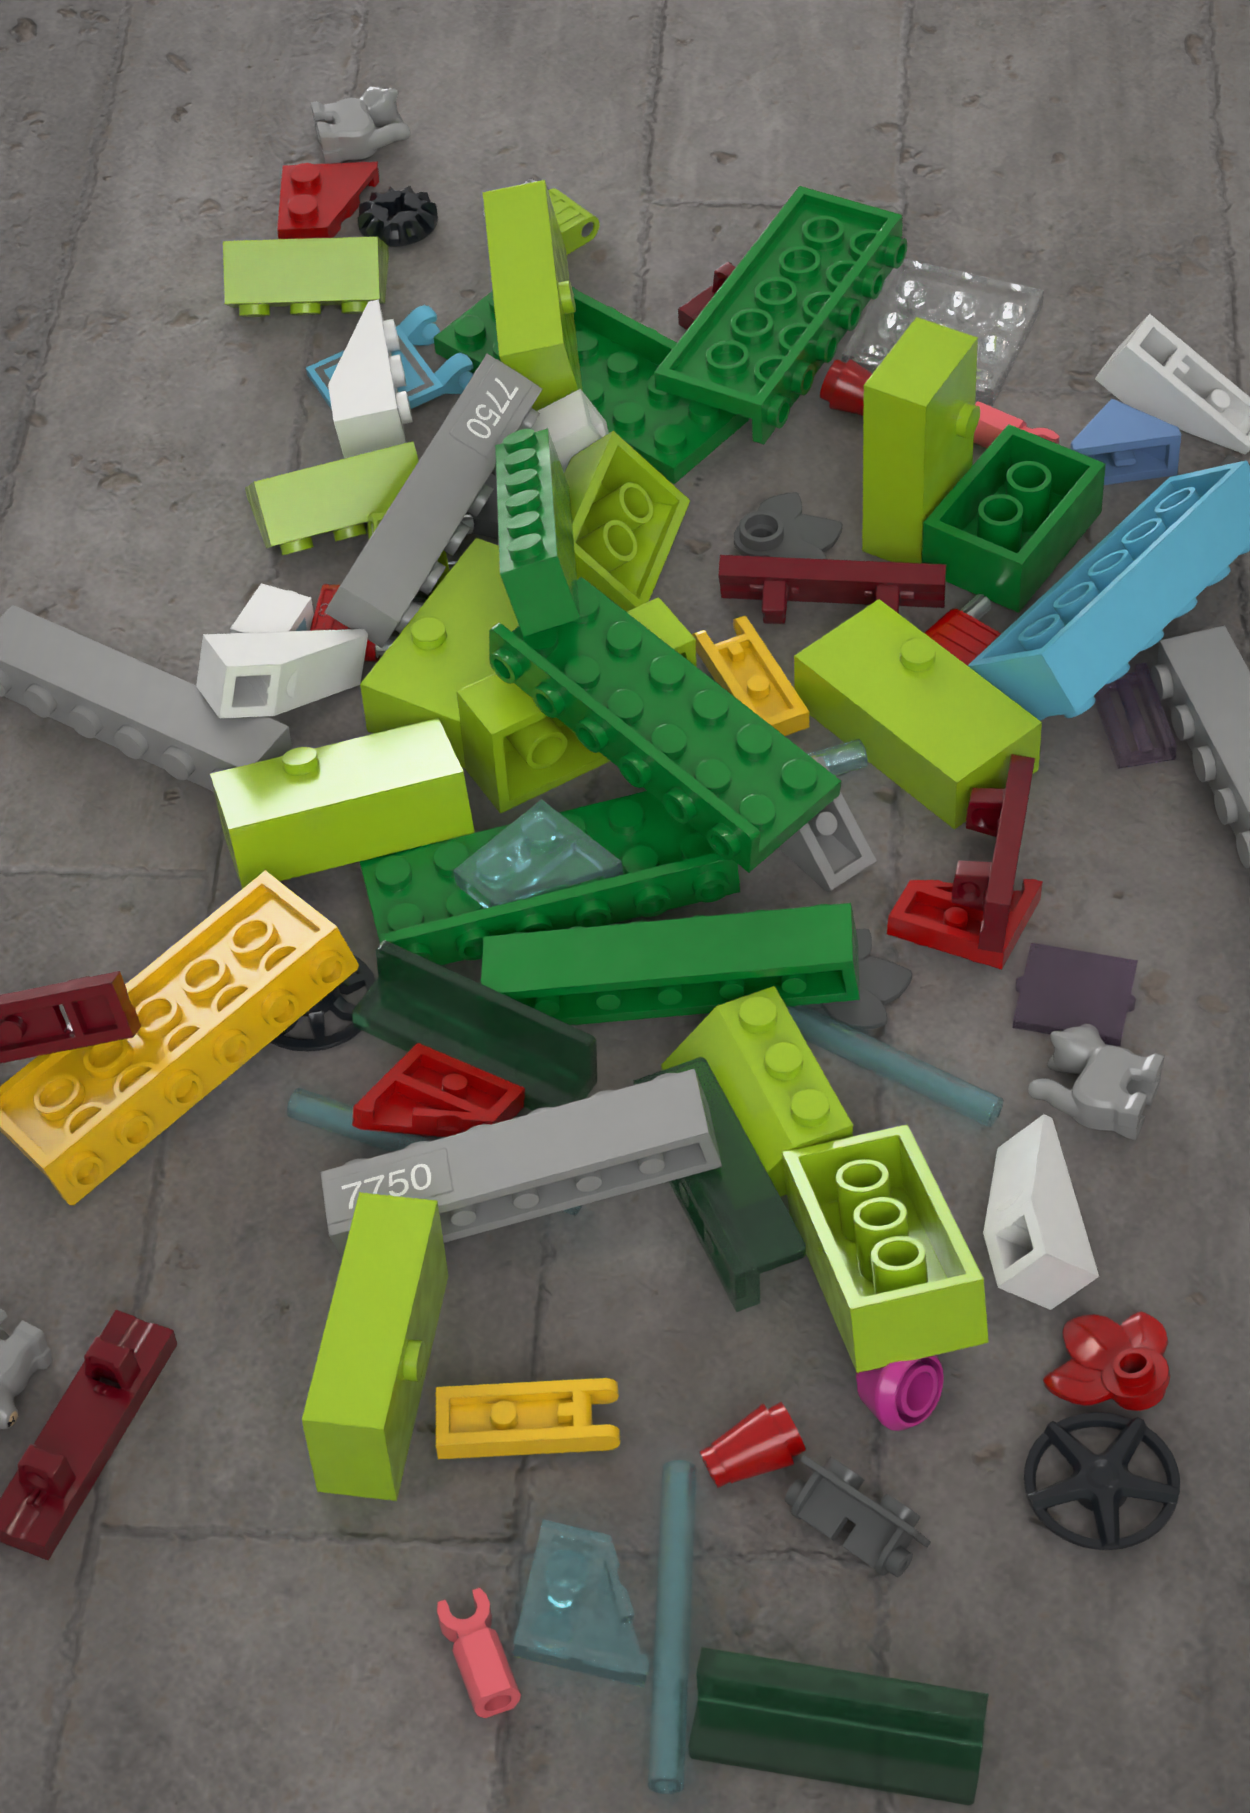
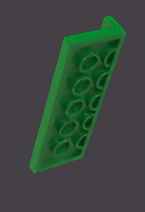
(785, 308)
(618, 379)
(667, 727)
(662, 866)

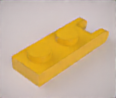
(753, 677)
(523, 1418)

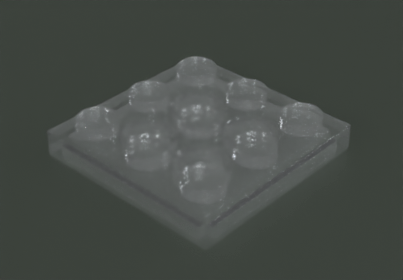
(970, 303)

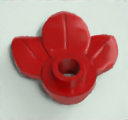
(1112, 1362)

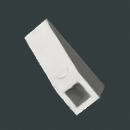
(365, 385)
(277, 670)
(1035, 1220)

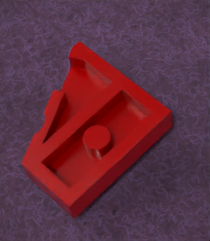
(321, 197)
(931, 920)
(436, 1097)

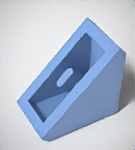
(1130, 444)

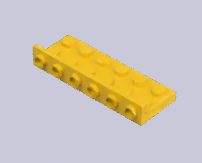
(201, 1019)

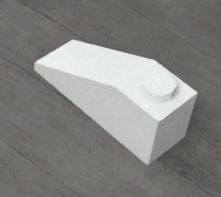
(1177, 385)

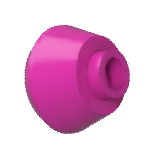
(902, 1391)

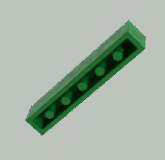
(535, 532)
(677, 964)

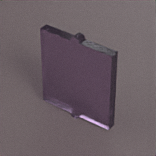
(1073, 989)

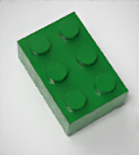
(1014, 517)

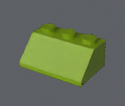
(304, 274)
(329, 497)
(621, 520)
(767, 1078)

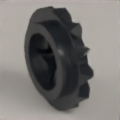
(413, 223)

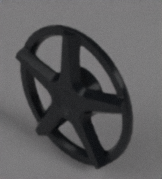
(1102, 1479)

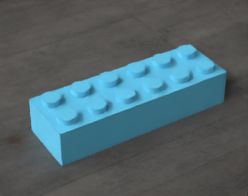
(1122, 593)

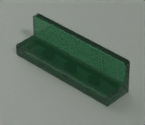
(477, 1025)
(735, 1205)
(838, 1726)

